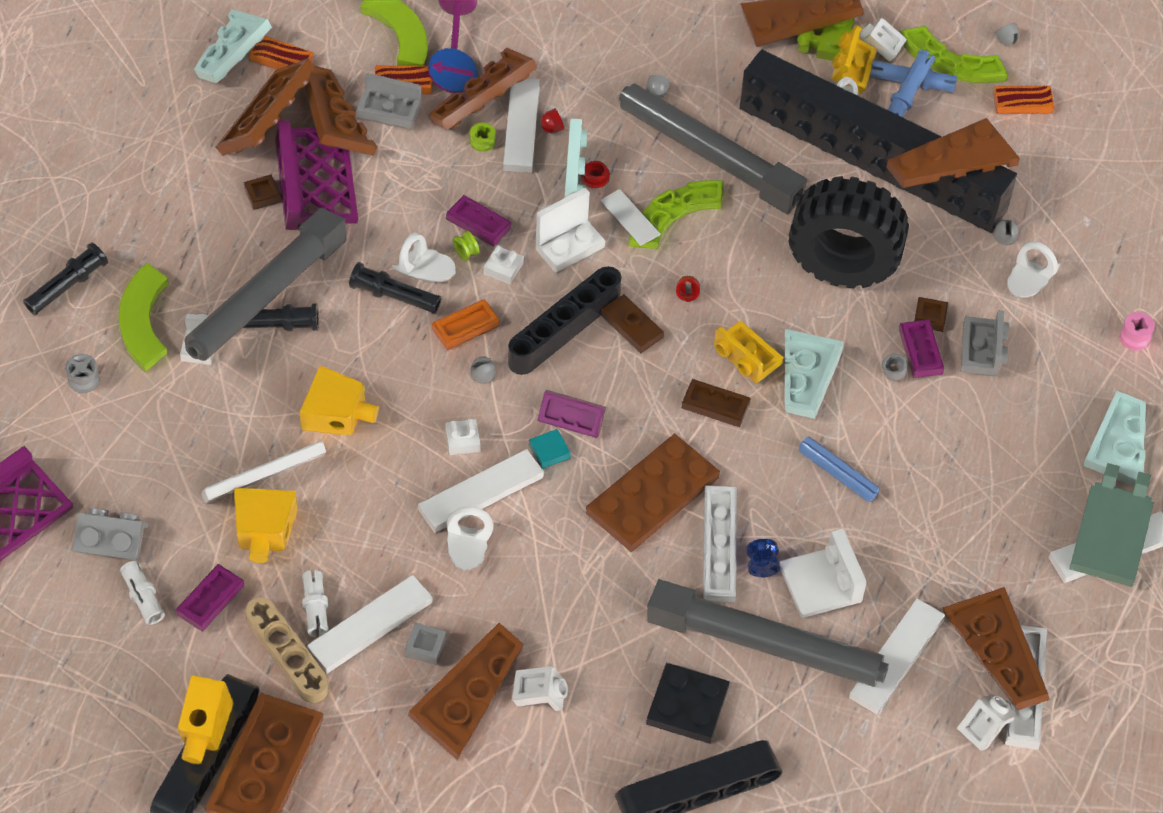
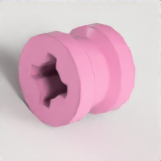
(1139, 338)

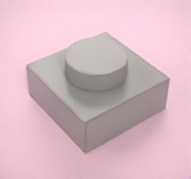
(425, 643)

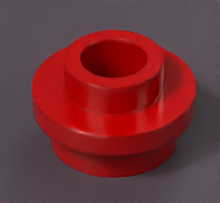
(595, 174)

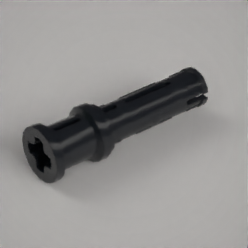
(75, 271)
(382, 284)
(288, 318)

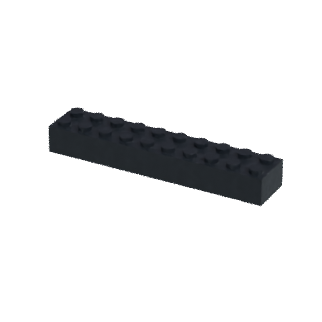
(865, 136)

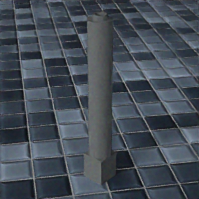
(776, 183)
(317, 239)
(679, 608)

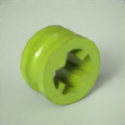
(482, 144)
(466, 245)

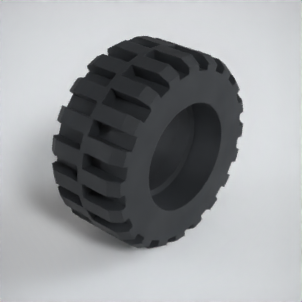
(852, 207)

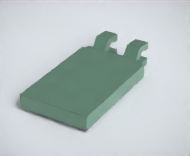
(1113, 529)

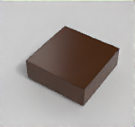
(262, 192)
(932, 310)

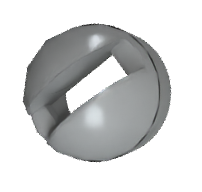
(1008, 34)
(658, 85)
(1000, 229)
(894, 359)
(483, 370)

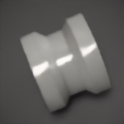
(84, 366)

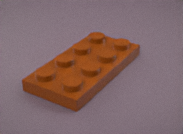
(265, 107)
(652, 492)
(266, 758)

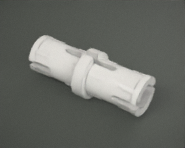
(142, 592)
(315, 603)

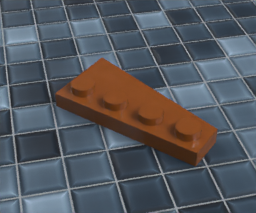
(782, 19)
(494, 83)
(334, 115)
(954, 154)
(998, 642)
(464, 694)

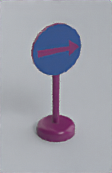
(450, 66)

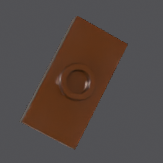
(632, 323)
(716, 403)

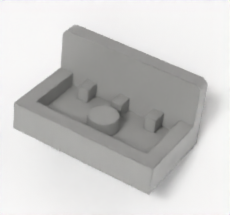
(390, 101)
(983, 344)
(109, 535)

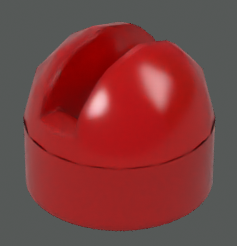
(552, 122)
(681, 288)

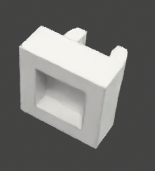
(503, 265)
(462, 437)

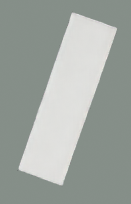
(630, 217)

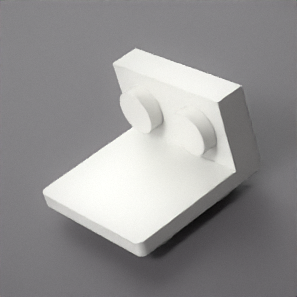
(565, 233)
(825, 577)

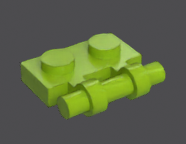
(827, 43)

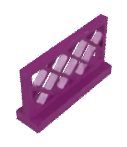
(291, 182)
(11, 472)

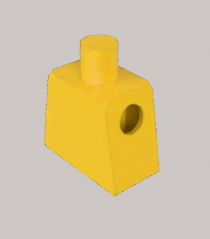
(335, 404)
(264, 520)
(203, 717)

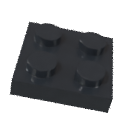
(688, 703)

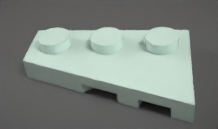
(232, 45)
(575, 163)
(808, 371)
(1120, 439)

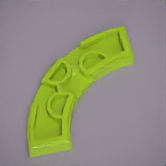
(406, 26)
(966, 67)
(675, 204)
(135, 316)

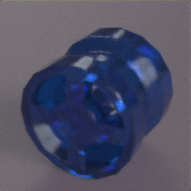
(763, 558)

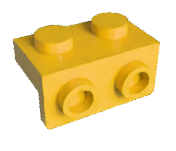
(853, 59)
(747, 351)

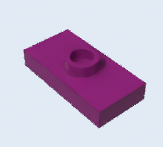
(478, 220)
(921, 348)
(571, 413)
(210, 597)

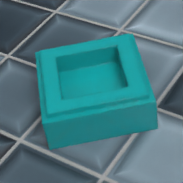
(549, 449)

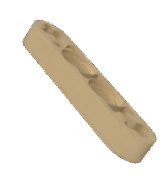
(290, 647)

